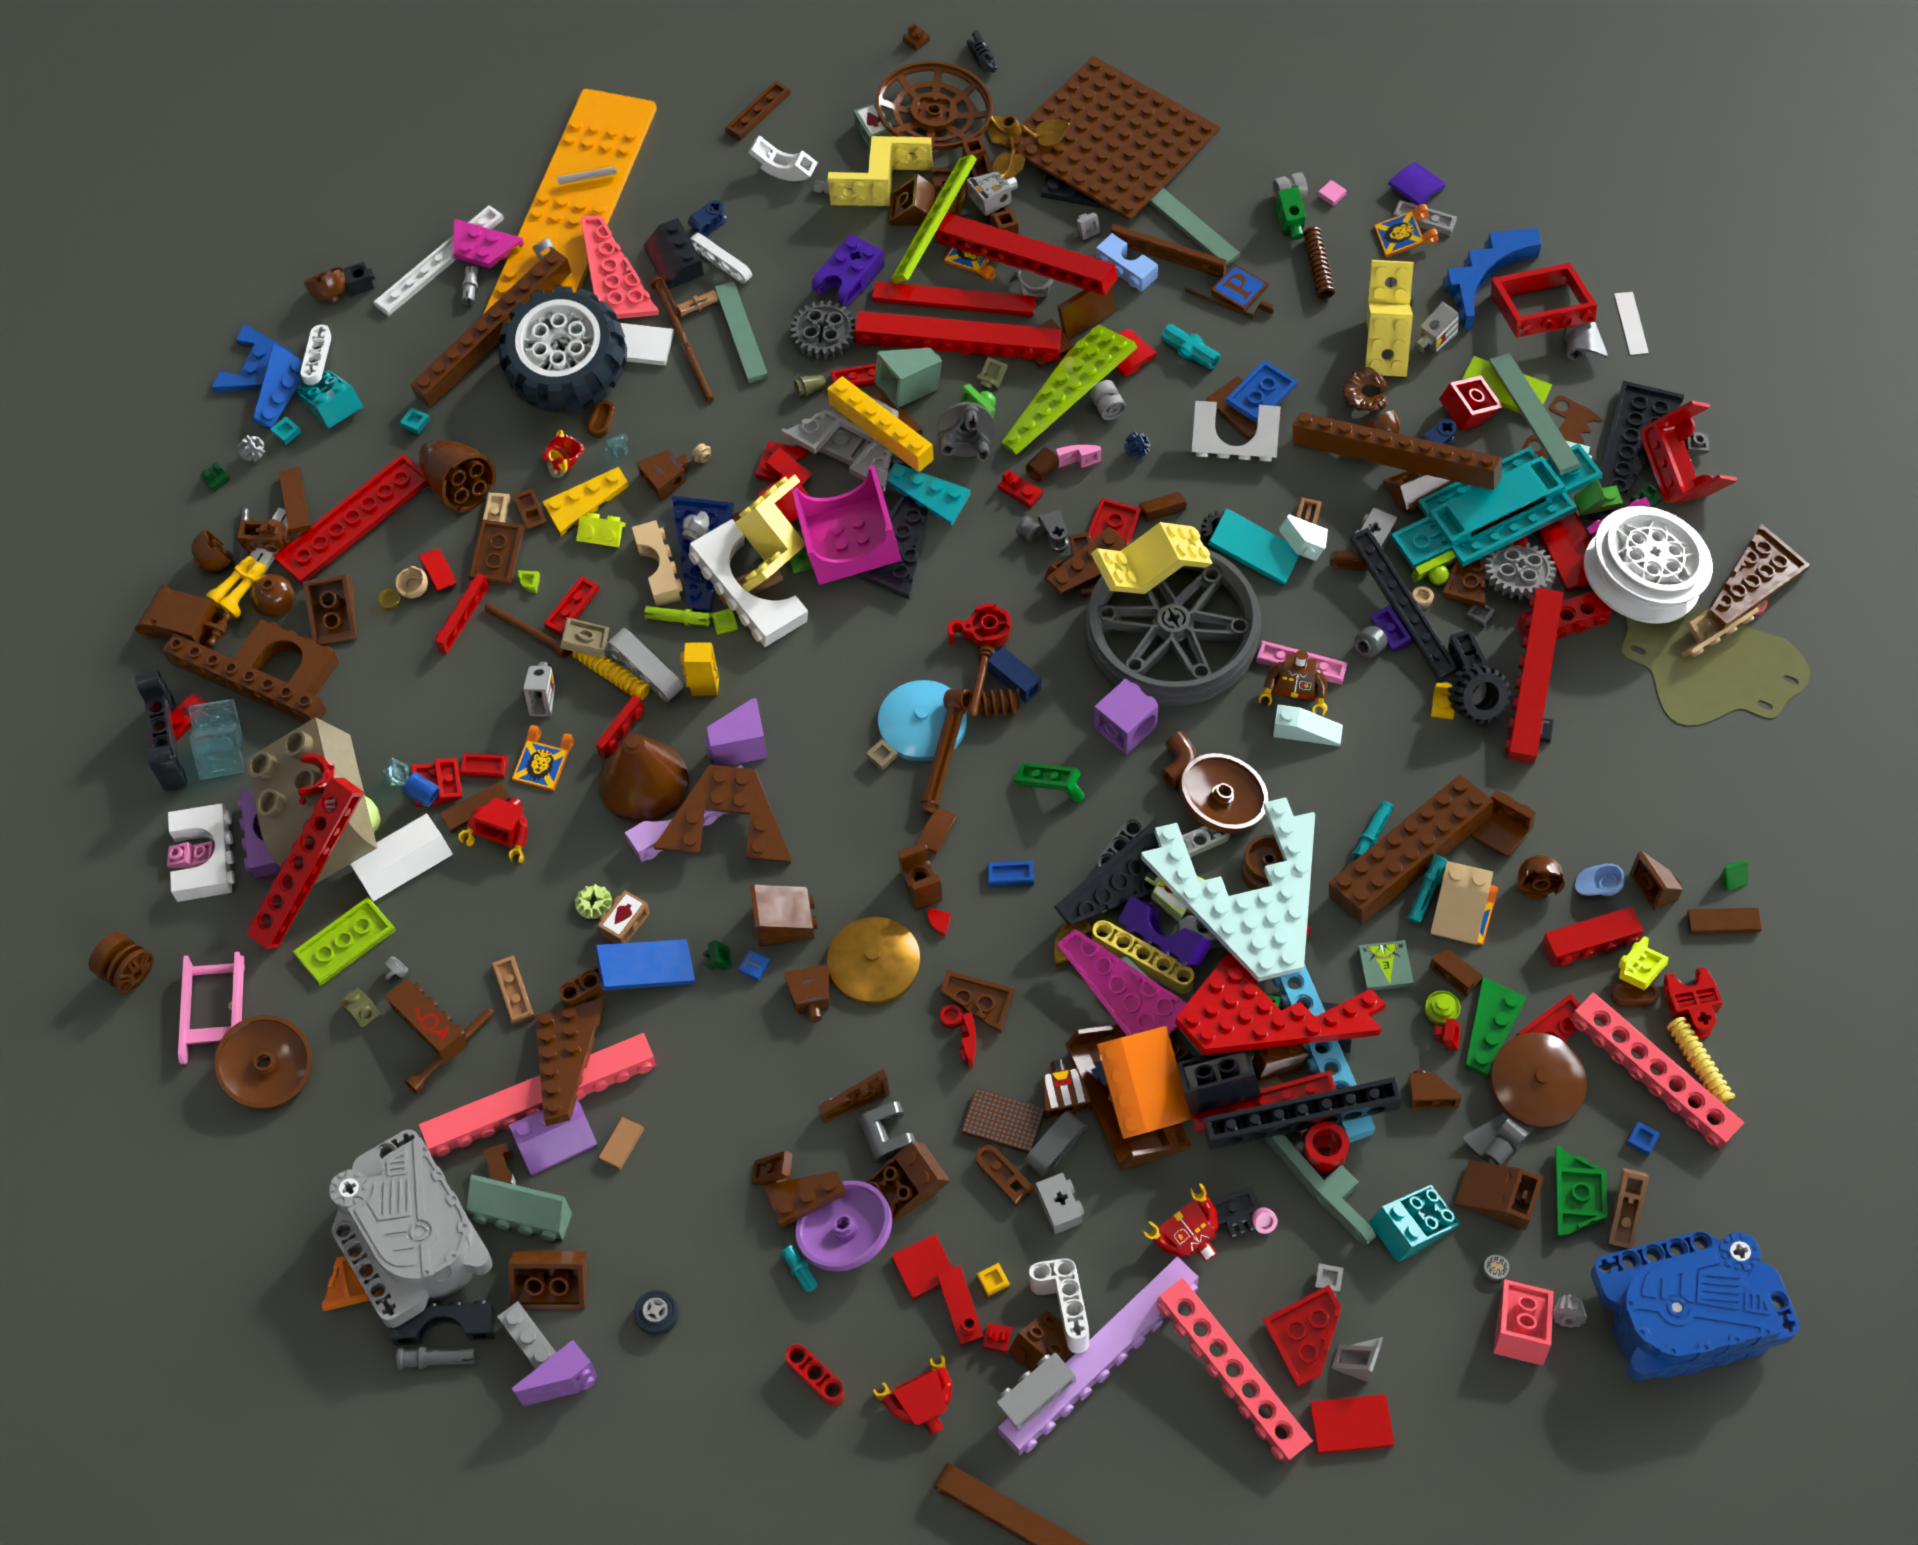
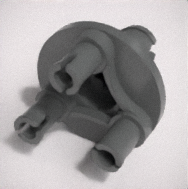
(966, 431)

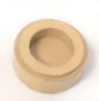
(1423, 596)

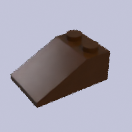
(331, 609)

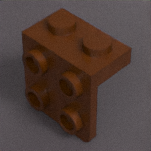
(1506, 826)
(1038, 1339)

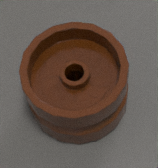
(1258, 854)

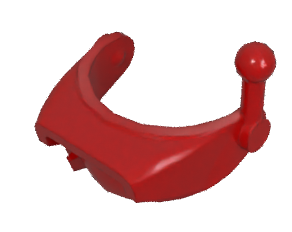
(327, 769)

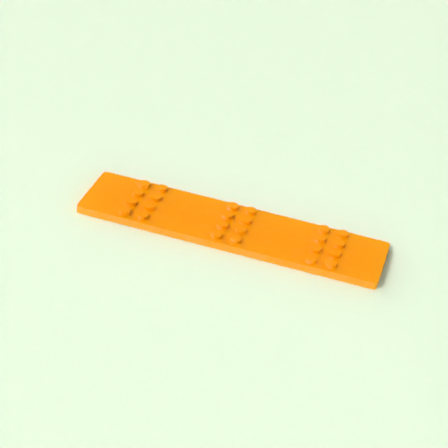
(599, 135)

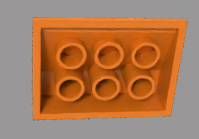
(1144, 1082)

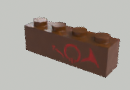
(426, 1020)

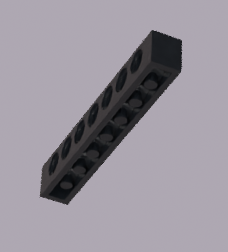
(1302, 1113)

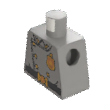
(991, 191)

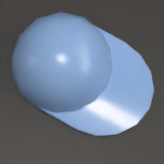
(1600, 879)

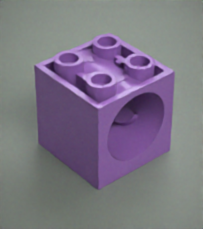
(1126, 716)

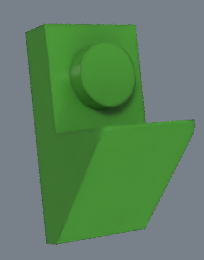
(1597, 499)

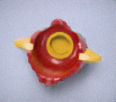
(561, 454)

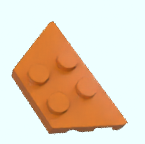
(345, 1287)

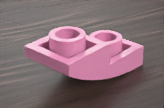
(188, 855)

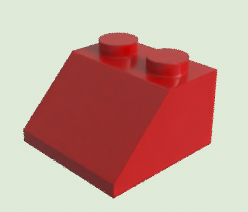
(1470, 402)

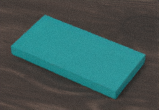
(1254, 547)

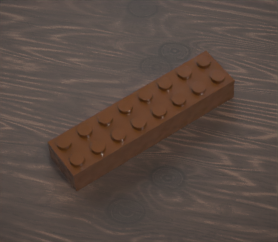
(1410, 848)

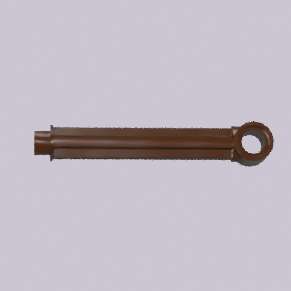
(957, 704)

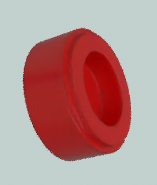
(951, 1016)

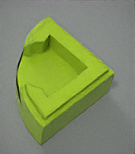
(529, 580)

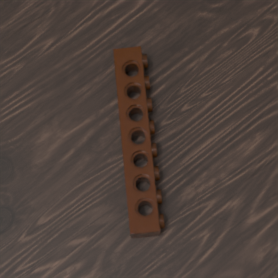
(243, 679)

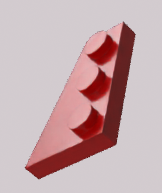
(1555, 1020)

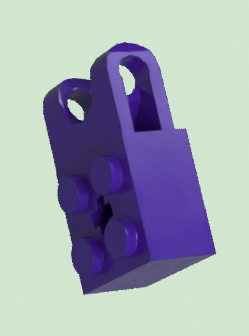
(849, 269)

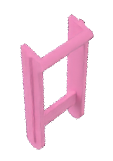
(207, 1035)

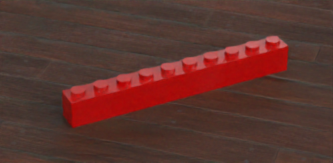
(1026, 254)
(958, 336)

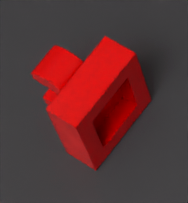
(1449, 1034)
(997, 1338)

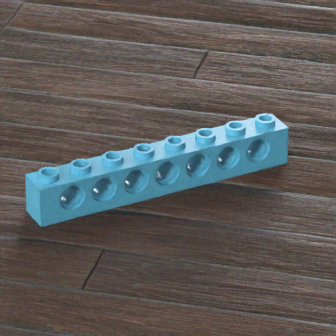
(1334, 1057)

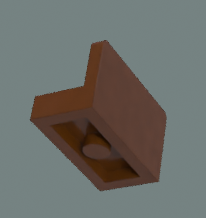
(1455, 971)

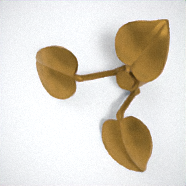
(1000, 128)

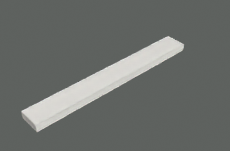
(430, 267)

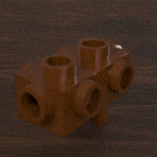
(262, 534)

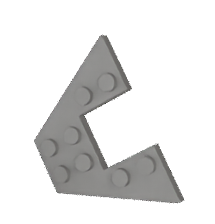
(815, 432)

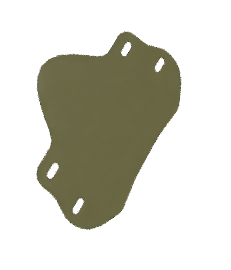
(1722, 678)

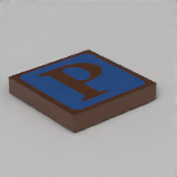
(1239, 288)

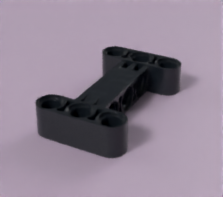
(163, 752)

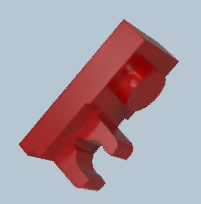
(1020, 489)

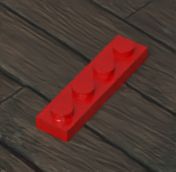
(465, 608)

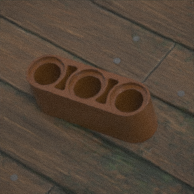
(579, 987)

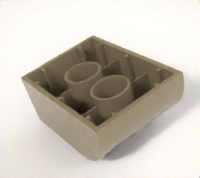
(275, 781)

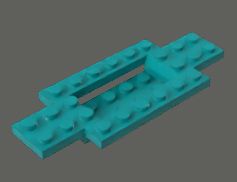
(1465, 508)

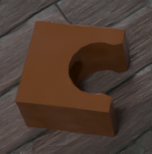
(914, 866)

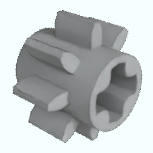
(251, 448)

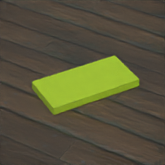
(1482, 368)
(344, 941)

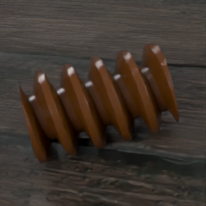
(999, 703)

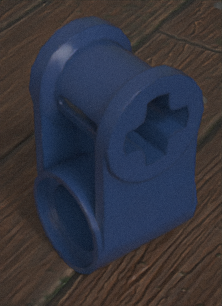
(705, 220)
(1442, 432)

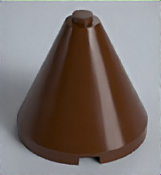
(643, 779)

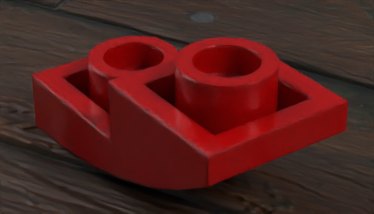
(437, 569)
(968, 1042)

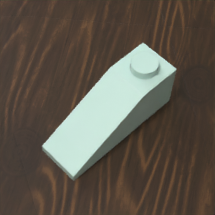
(1306, 726)

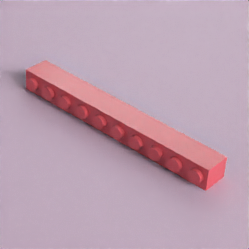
(512, 1104)

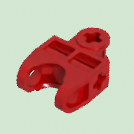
(1694, 1002)

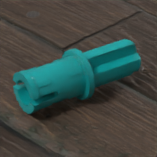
(799, 1268)

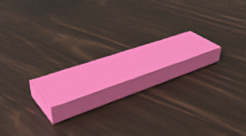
(1272, 653)

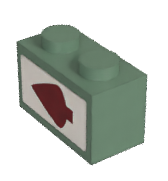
(869, 123)

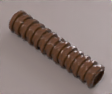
(1319, 263)

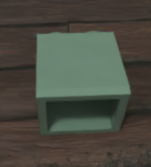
(907, 374)

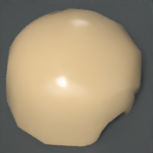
(411, 582)

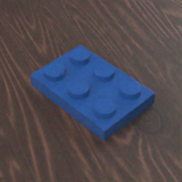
(1262, 387)

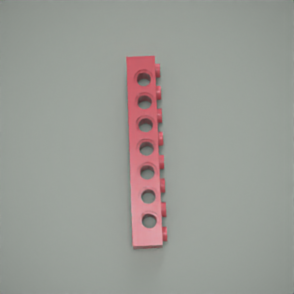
(1669, 1072)
(1264, 1396)

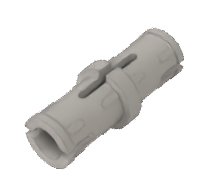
(469, 285)

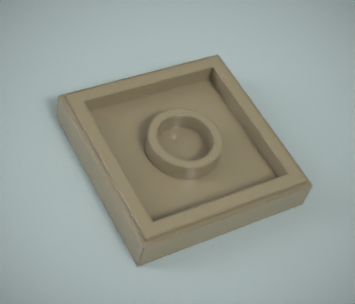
(585, 637)

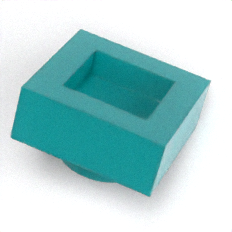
(415, 421)
(285, 430)

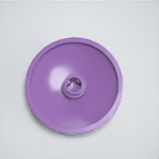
(846, 1230)

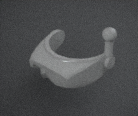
(1039, 292)

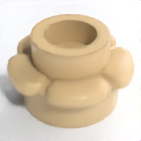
(701, 453)

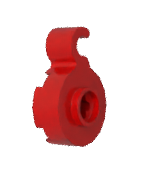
(976, 630)

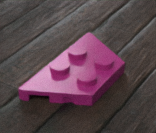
(481, 244)

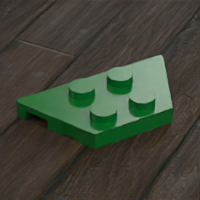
(1579, 1193)

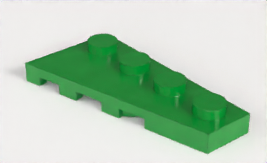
(1493, 1021)

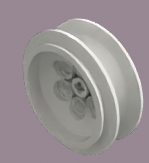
(1647, 564)

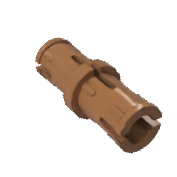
(710, 298)

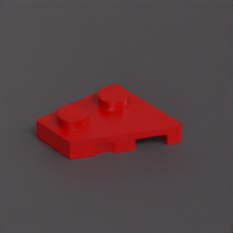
(764, 472)

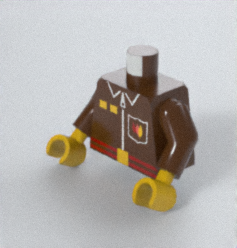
(1297, 678)

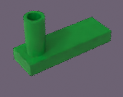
(1050, 778)

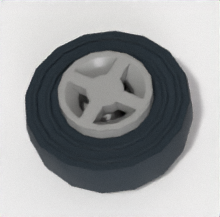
(652, 1304)

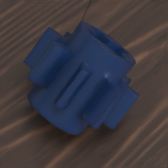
(1137, 445)

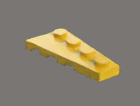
(576, 502)

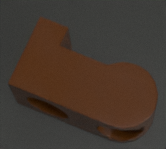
(497, 1163)

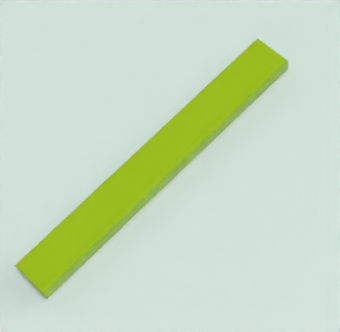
(933, 219)

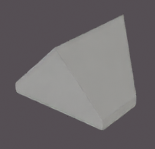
(1357, 1358)

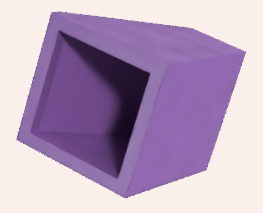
(737, 736)

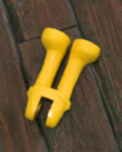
(249, 573)

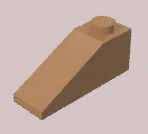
(1628, 1207)

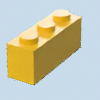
(700, 669)

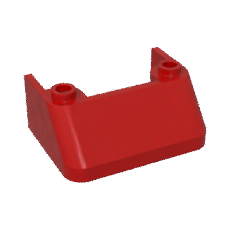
(1670, 459)

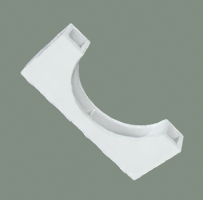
(765, 618)

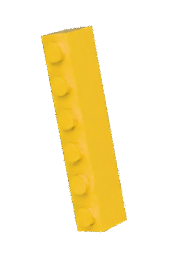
(880, 424)

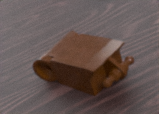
(183, 615)

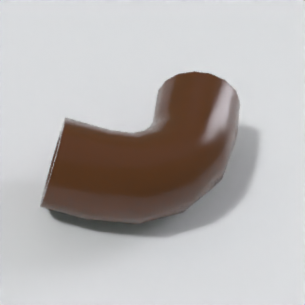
(1183, 753)

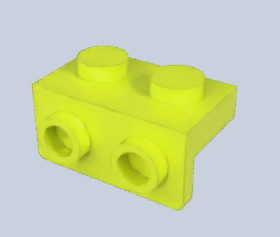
(600, 531)
(1641, 965)

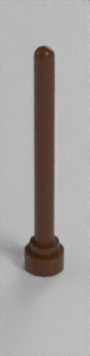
(555, 644)
(983, 654)
(417, 1081)

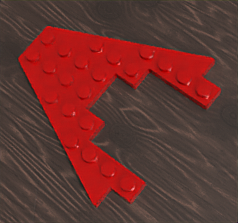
(1237, 1016)

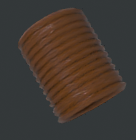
(1042, 464)

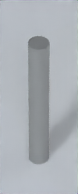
(586, 175)

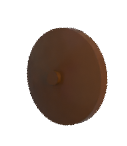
(1223, 793)
(263, 1062)
(1538, 1080)

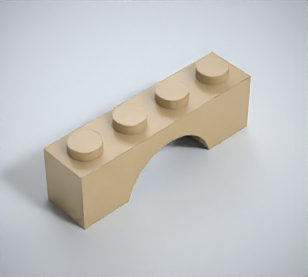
(662, 583)

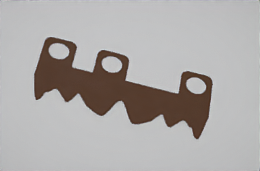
(1575, 422)

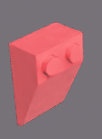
(1524, 1323)

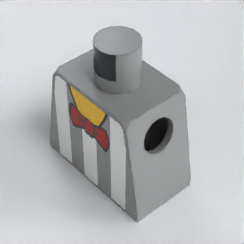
(1438, 328)
(538, 680)

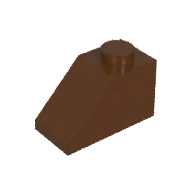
(1431, 1091)

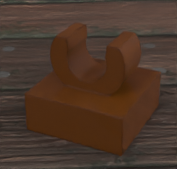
(916, 37)

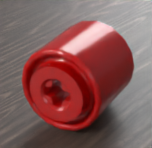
(1325, 1137)

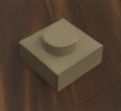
(882, 754)

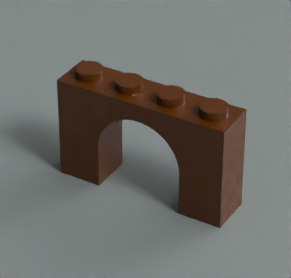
(270, 639)

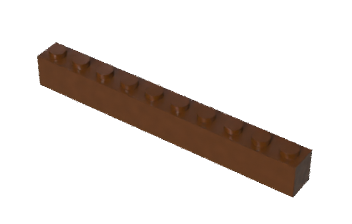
(484, 333)
(1397, 451)

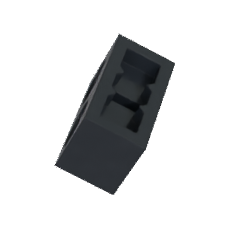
(1465, 650)

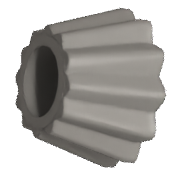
(1569, 1311)

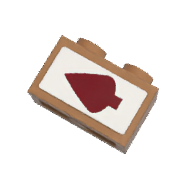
(623, 918)

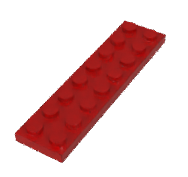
(351, 519)

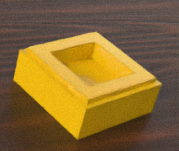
(993, 1280)

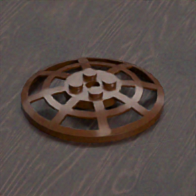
(934, 100)

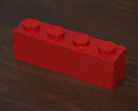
(1592, 937)

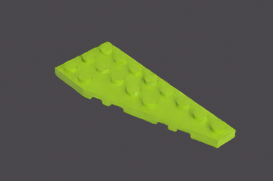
(1074, 376)

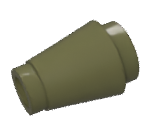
(808, 384)

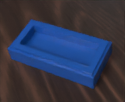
(1010, 873)

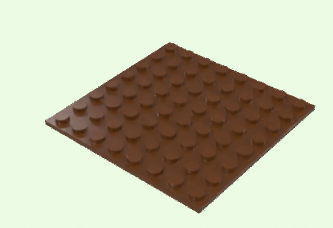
(1119, 137)

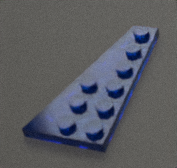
(698, 589)

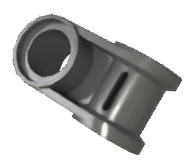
(1054, 530)

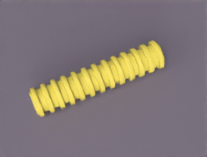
(1699, 1060)

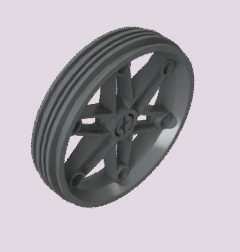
(1173, 625)

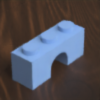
(1137, 272)

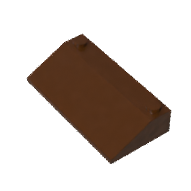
(1129, 1151)

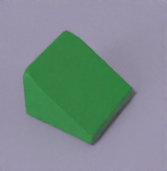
(1735, 875)

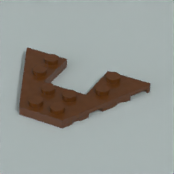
(727, 791)

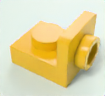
(1440, 704)

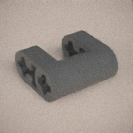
(873, 1128)

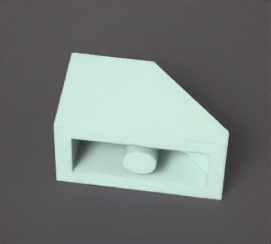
(1304, 537)

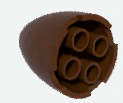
(453, 464)

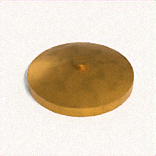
(873, 960)

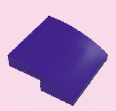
(1416, 183)
(1392, 627)

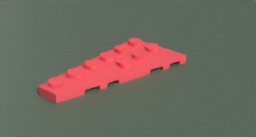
(612, 273)

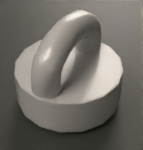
(542, 245)
(396, 968)

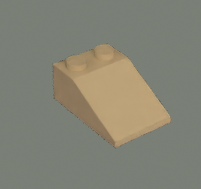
(1461, 902)

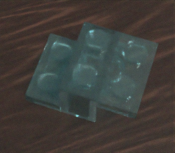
(216, 739)

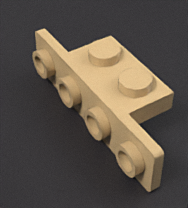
(1708, 631)

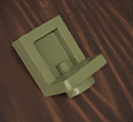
(992, 373)
(360, 1007)

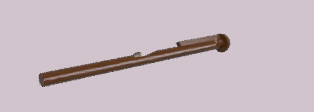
(660, 286)

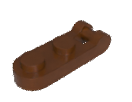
(1003, 1174)

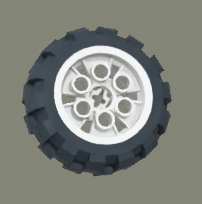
(547, 320)

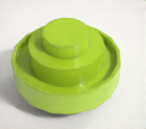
(1442, 1006)

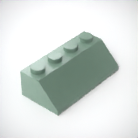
(518, 1208)

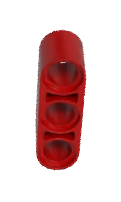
(809, 1365)

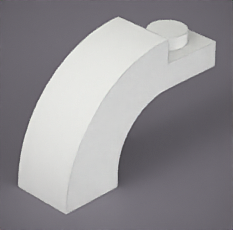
(780, 164)

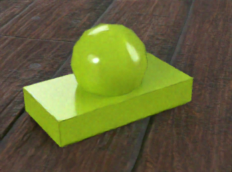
(1435, 569)

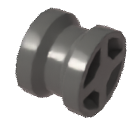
(1029, 529)

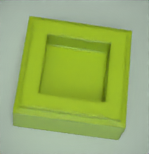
(724, 621)

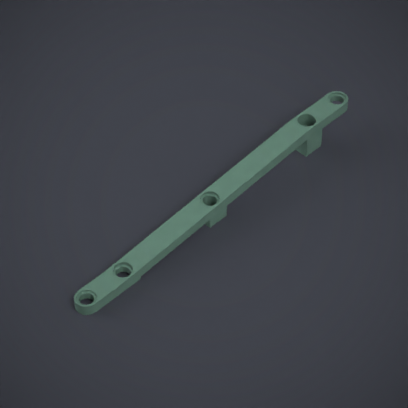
(1329, 1192)

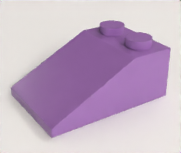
(557, 1377)

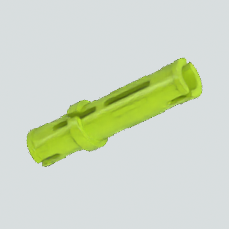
(681, 616)

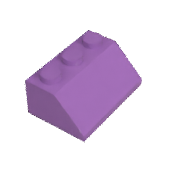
(550, 1145)

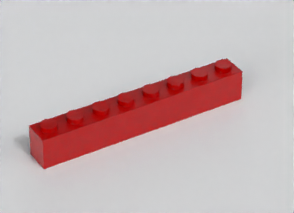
(1535, 675)

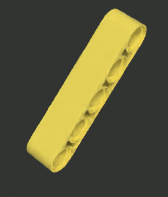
(1147, 966)

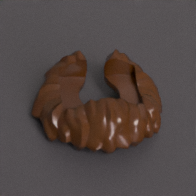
(1360, 379)

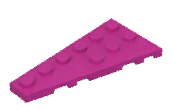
(1125, 992)

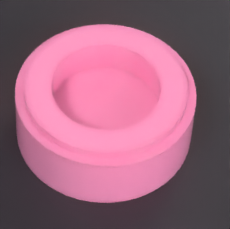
(1264, 1220)

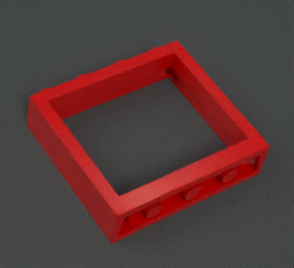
(1541, 279)

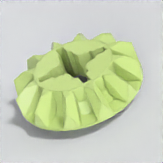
(599, 908)

